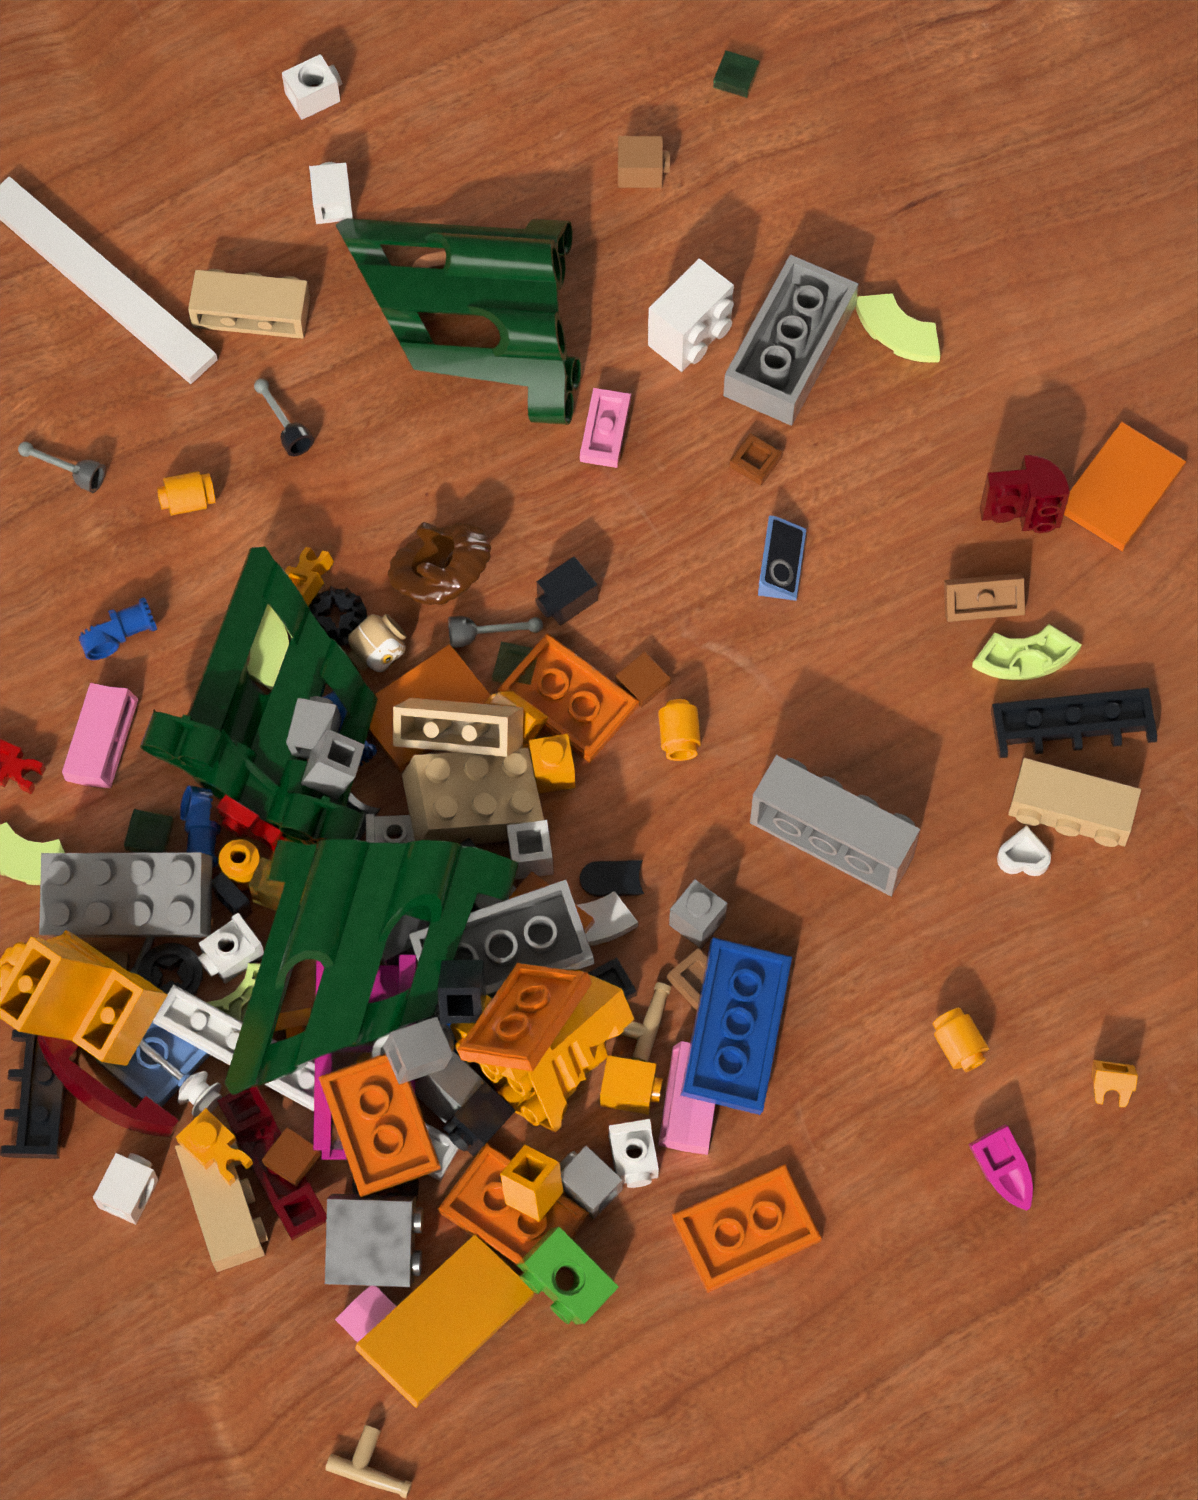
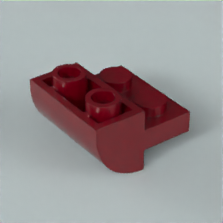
(1033, 494)

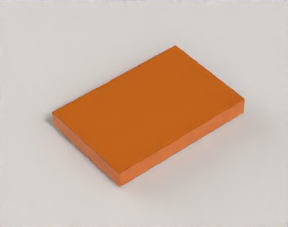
(1122, 486)
(437, 678)
(572, 696)
(524, 1017)
(378, 1125)
(481, 1210)
(746, 1228)

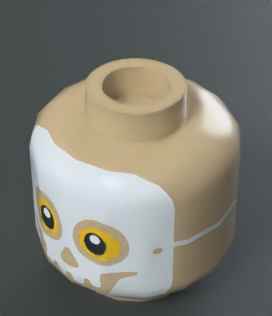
(376, 643)

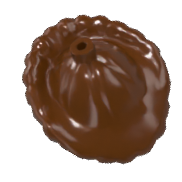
(440, 562)

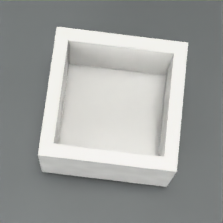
(691, 315)

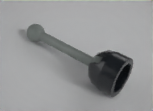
(295, 437)

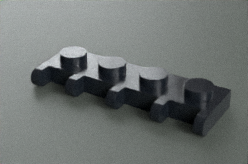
(1072, 719)
(40, 1105)

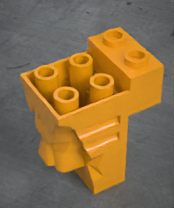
(76, 995)
(574, 1052)

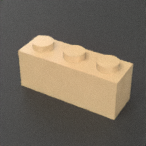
(249, 303)
(458, 726)
(1074, 803)
(223, 1212)

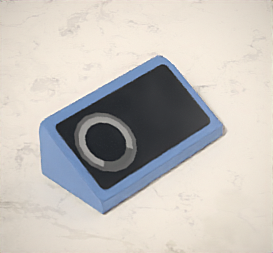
(782, 559)

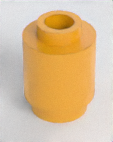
(186, 493)
(679, 730)
(239, 861)
(960, 1040)

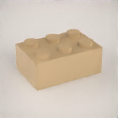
(470, 795)

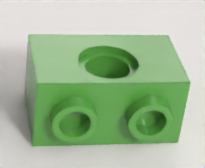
(590, 1283)

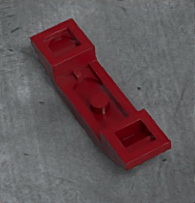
(145, 1118)
(256, 1133)

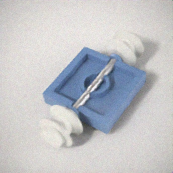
(162, 1067)

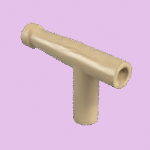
(647, 1032)
(359, 1470)

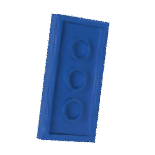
(736, 1026)

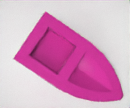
(1004, 1166)

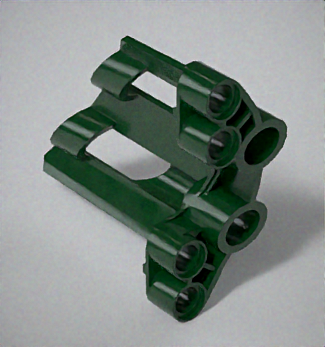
(487, 273)
(239, 737)
(340, 911)

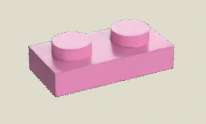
(605, 427)

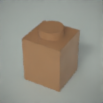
(641, 161)

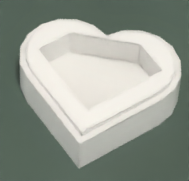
(1024, 853)

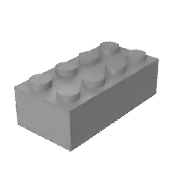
(790, 340)
(834, 824)
(126, 894)
(526, 929)

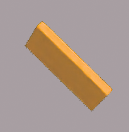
(444, 1320)

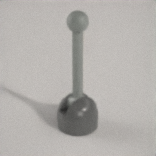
(86, 473)
(464, 630)

